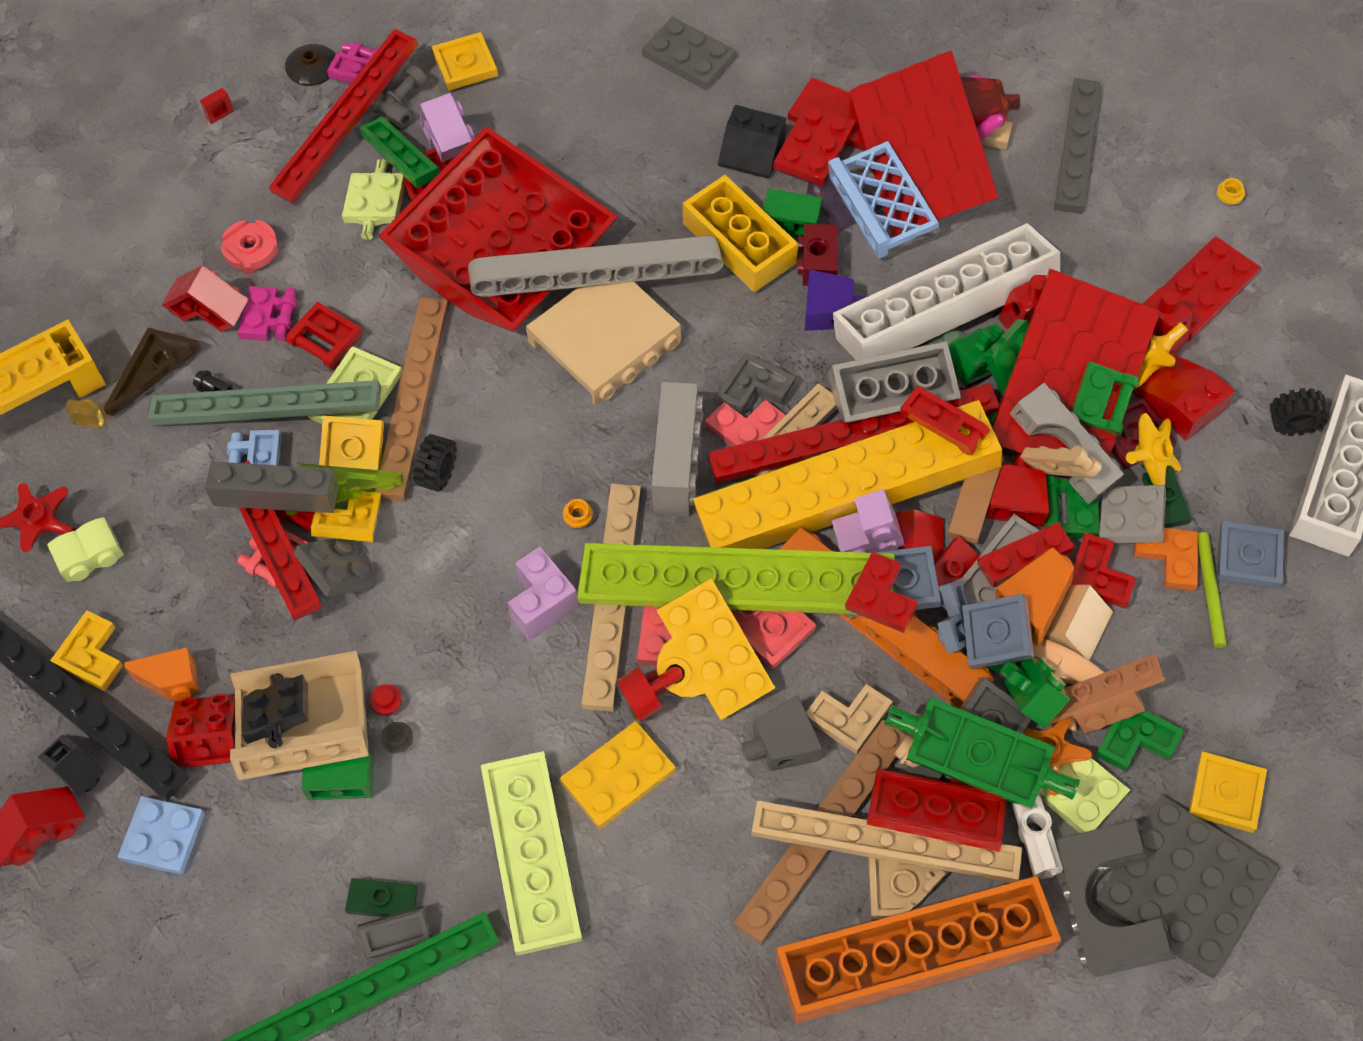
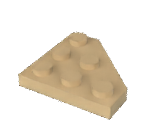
(898, 886)

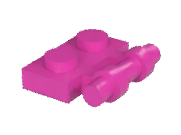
(347, 66)
(259, 312)

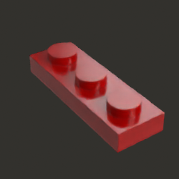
(1010, 559)

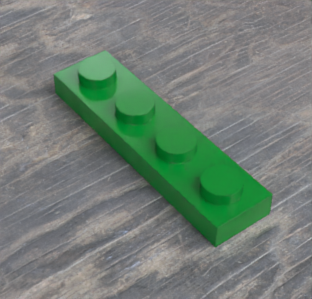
(399, 151)

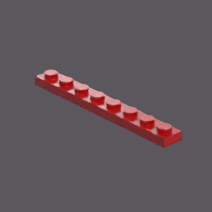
(343, 116)

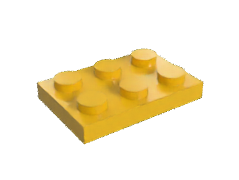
(617, 775)

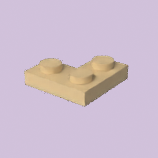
(853, 724)

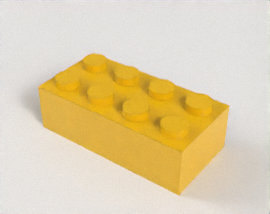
(747, 236)

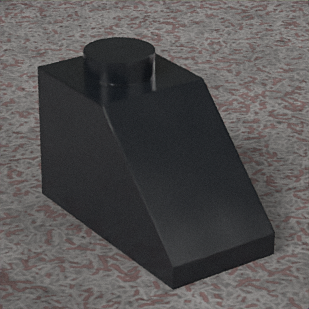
(71, 765)

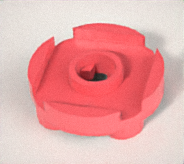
(252, 258)

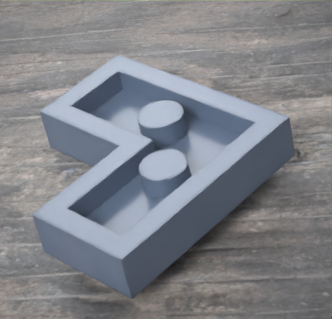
(952, 630)

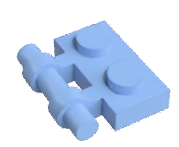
(261, 448)

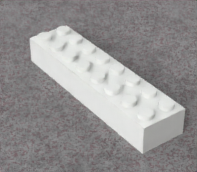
(944, 295)

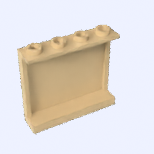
(605, 335)
(335, 717)

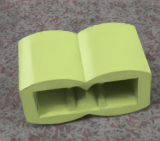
(85, 549)

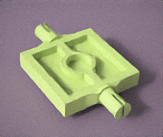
(373, 198)

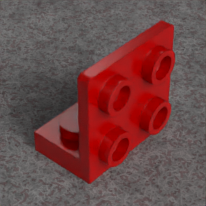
(202, 730)

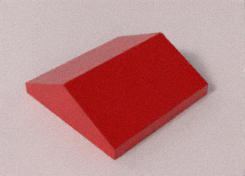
(921, 531)

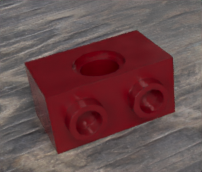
(819, 250)

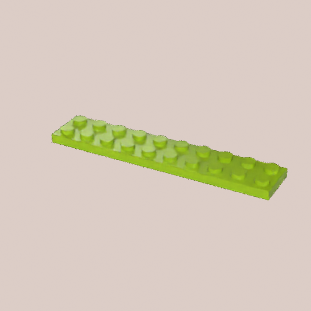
(743, 576)

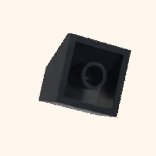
(752, 141)

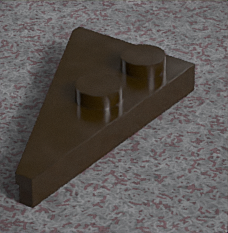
(152, 361)

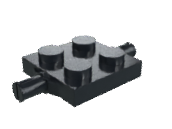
(275, 709)

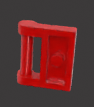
(329, 328)

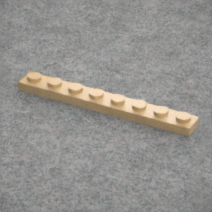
(609, 620)
(855, 837)

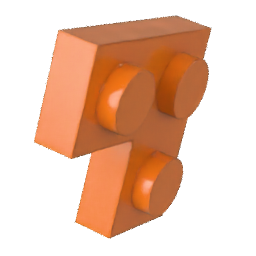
(1179, 555)

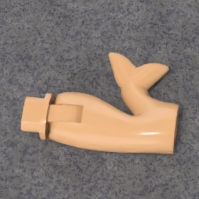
(1068, 664)

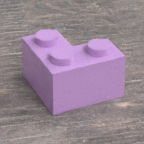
(444, 126)
(871, 528)
(546, 594)

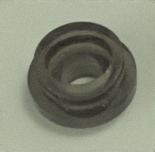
(392, 730)

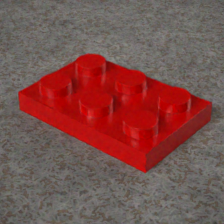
(812, 143)

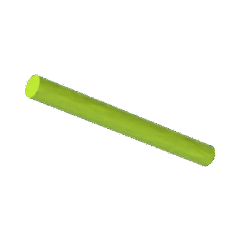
(1211, 590)

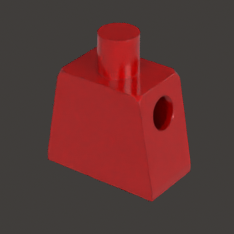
(1022, 301)
(1170, 314)
(1020, 492)

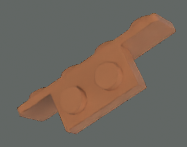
(1111, 694)

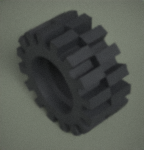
(1299, 412)
(434, 462)

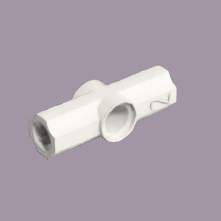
(1038, 844)

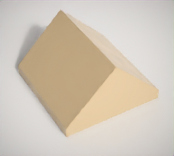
(1080, 620)

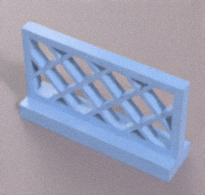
(863, 212)

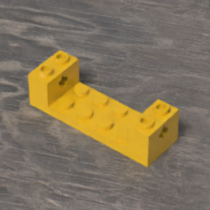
(44, 364)

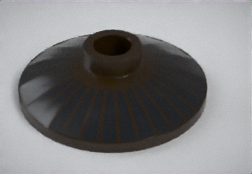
(309, 64)

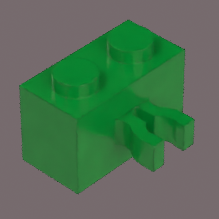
(969, 351)
(1036, 689)

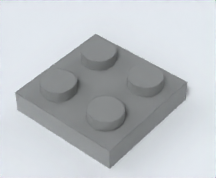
(1133, 514)

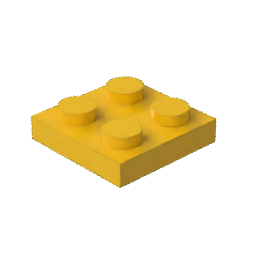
(464, 61)
(351, 442)
(1227, 792)

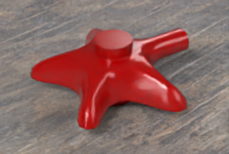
(36, 516)

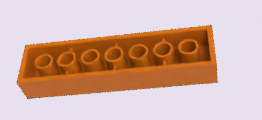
(916, 949)

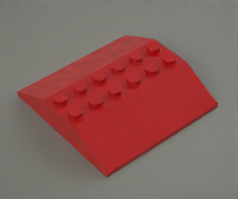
(490, 206)

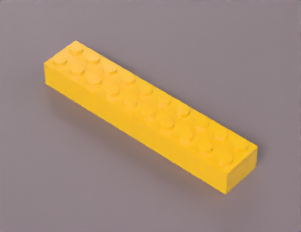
(824, 487)

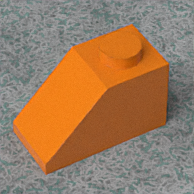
(167, 674)

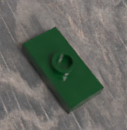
(1175, 507)
(379, 897)

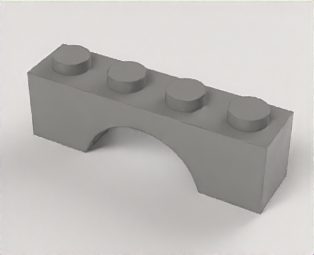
(1045, 414)

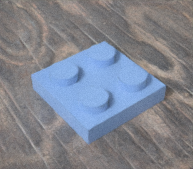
(161, 835)

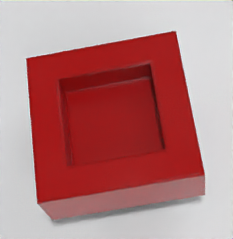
(216, 105)

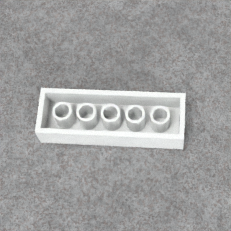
(1333, 494)

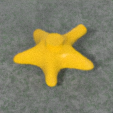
(1158, 352)
(1154, 449)

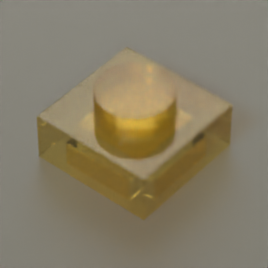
(84, 413)

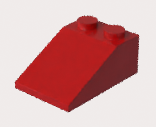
(1186, 395)

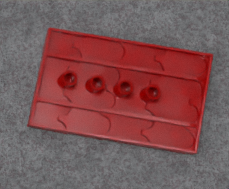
(933, 135)
(1066, 331)

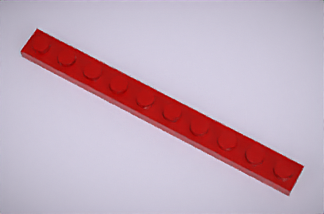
(820, 439)

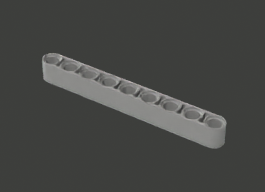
(594, 266)

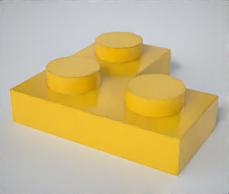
(351, 524)
(82, 655)

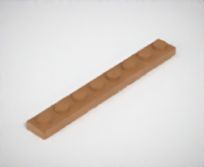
(413, 394)
(801, 861)

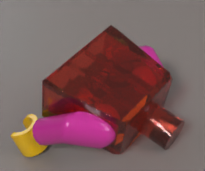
(988, 103)

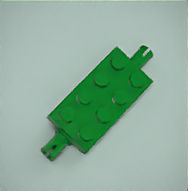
(981, 753)

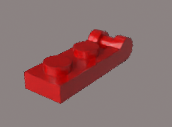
(944, 419)

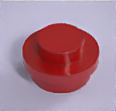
(385, 699)

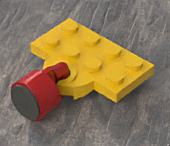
(702, 657)

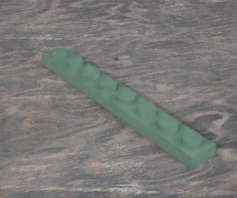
(265, 403)

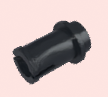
(206, 382)

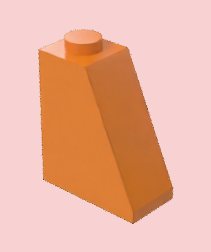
(1044, 585)

